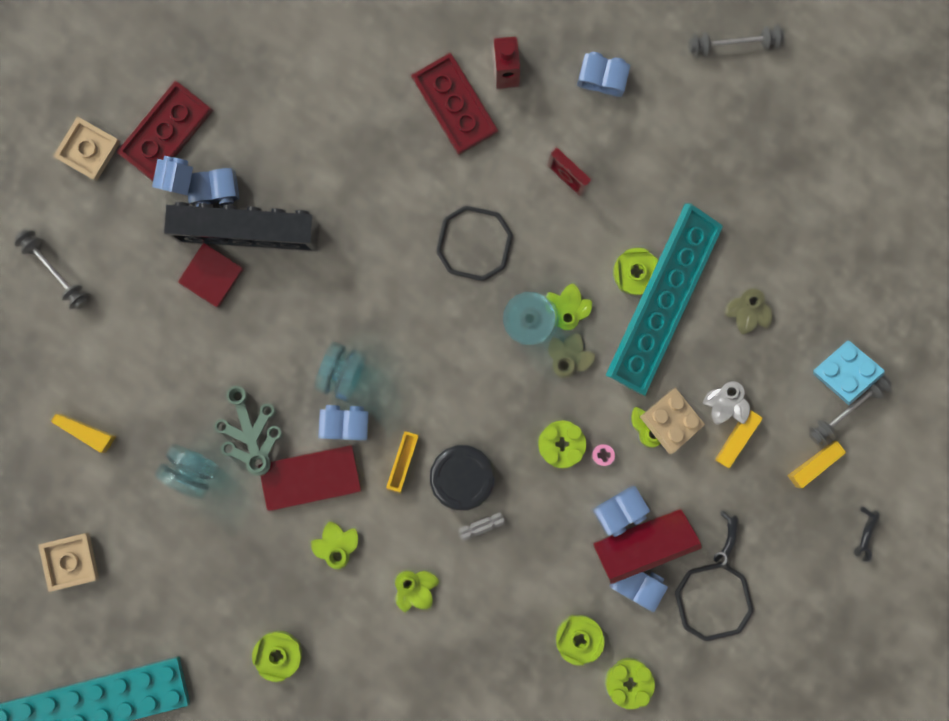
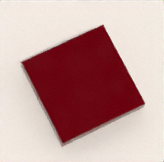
(568, 172)
(210, 275)

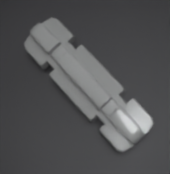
(481, 526)

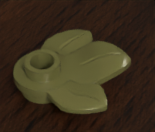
(749, 314)
(570, 352)

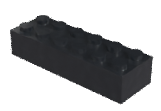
(241, 227)

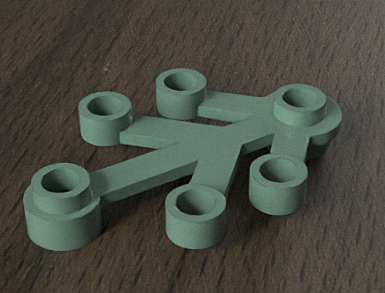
(249, 434)

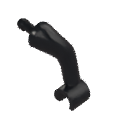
(867, 533)
(732, 534)

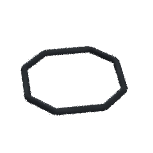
(467, 275)
(721, 635)

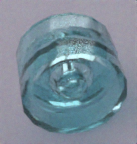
(545, 318)
(340, 371)
(187, 471)

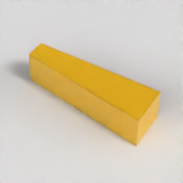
(88, 434)
(737, 440)
(402, 462)
(816, 464)

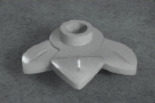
(727, 406)

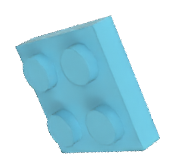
(848, 372)

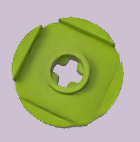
(625, 263)
(572, 453)
(585, 652)
(285, 667)
(620, 673)

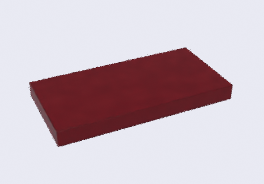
(454, 103)
(165, 129)
(310, 478)
(646, 546)

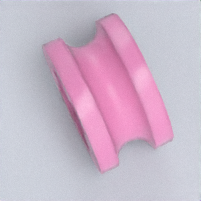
(599, 461)

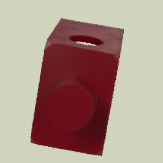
(505, 60)

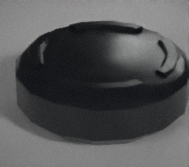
(462, 477)

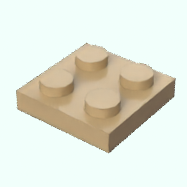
(87, 148)
(672, 421)
(68, 562)

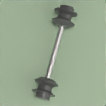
(767, 38)
(31, 245)
(826, 430)

